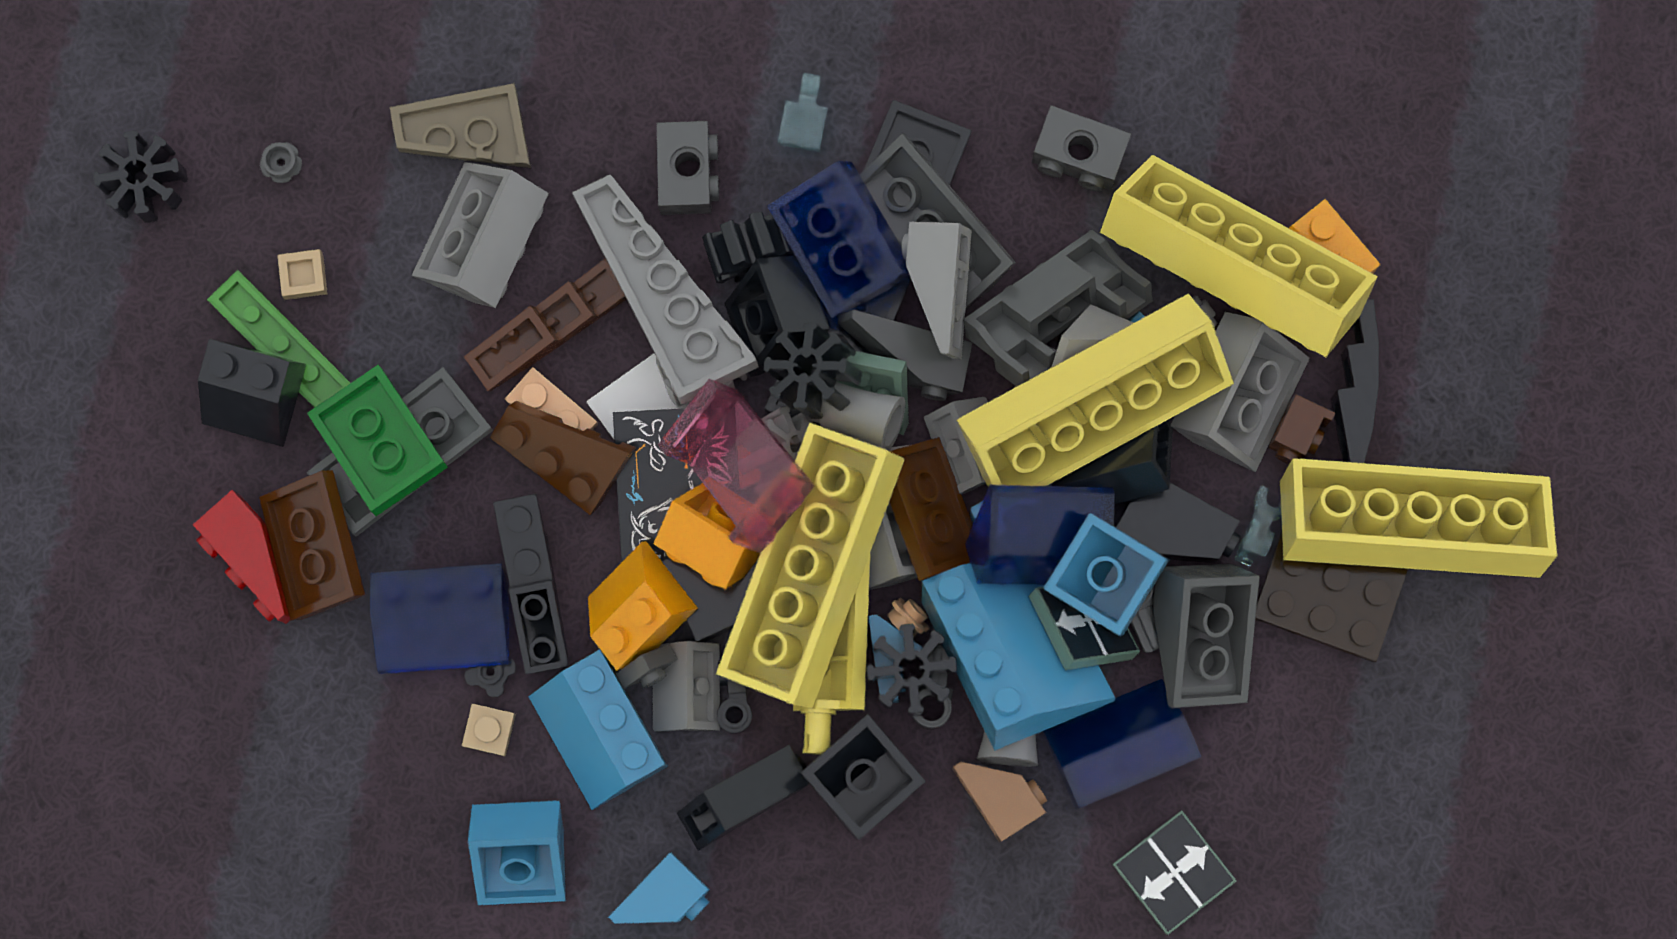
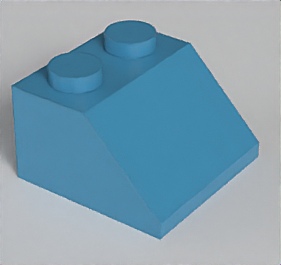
(1106, 574)
(517, 852)

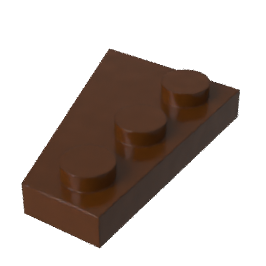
(567, 458)

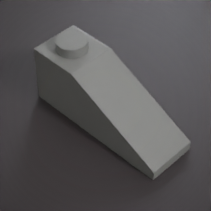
(939, 269)

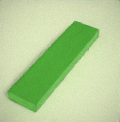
(277, 336)

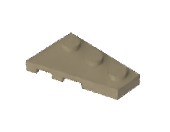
(465, 126)

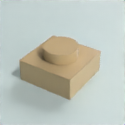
(302, 274)
(488, 730)

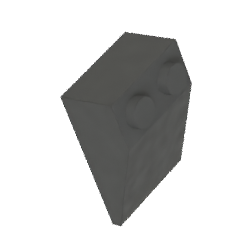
(1205, 632)

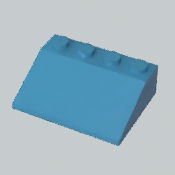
(1007, 657)

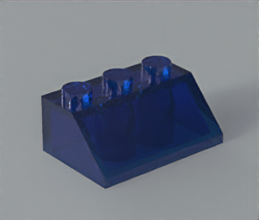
(840, 238)
(1029, 528)
(440, 618)
(1121, 744)

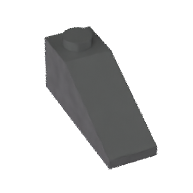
(926, 366)

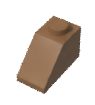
(1001, 797)

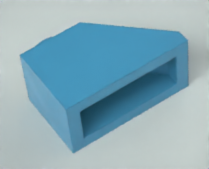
(664, 895)

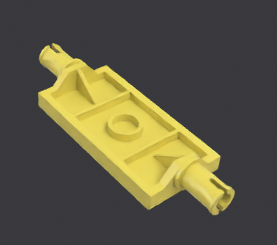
(845, 676)

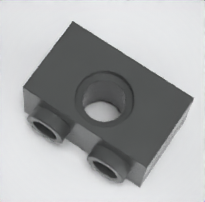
(1067, 129)
(682, 143)

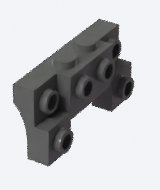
(1049, 301)

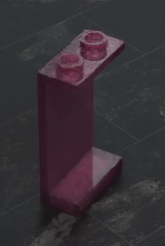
(738, 463)

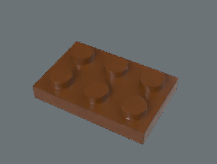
(930, 509)
(312, 545)

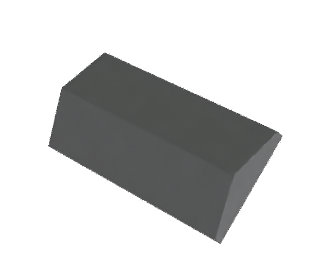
(913, 191)
(446, 419)

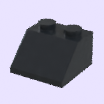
(772, 300)
(248, 391)
(862, 777)

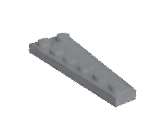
(670, 308)

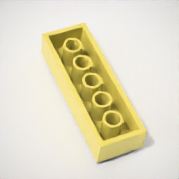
(1238, 255)
(1098, 398)
(1417, 518)
(811, 569)

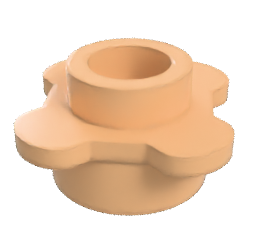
(908, 613)

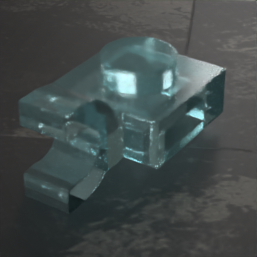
(803, 120)
(1257, 535)

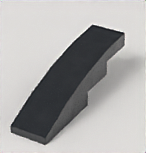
(1357, 403)

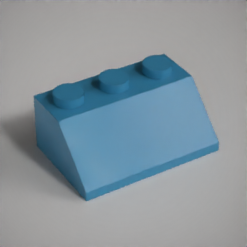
(597, 729)

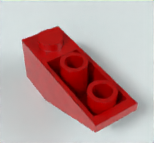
(244, 543)

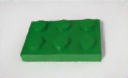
(377, 440)

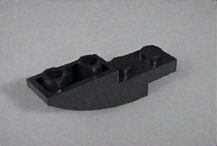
(531, 583)

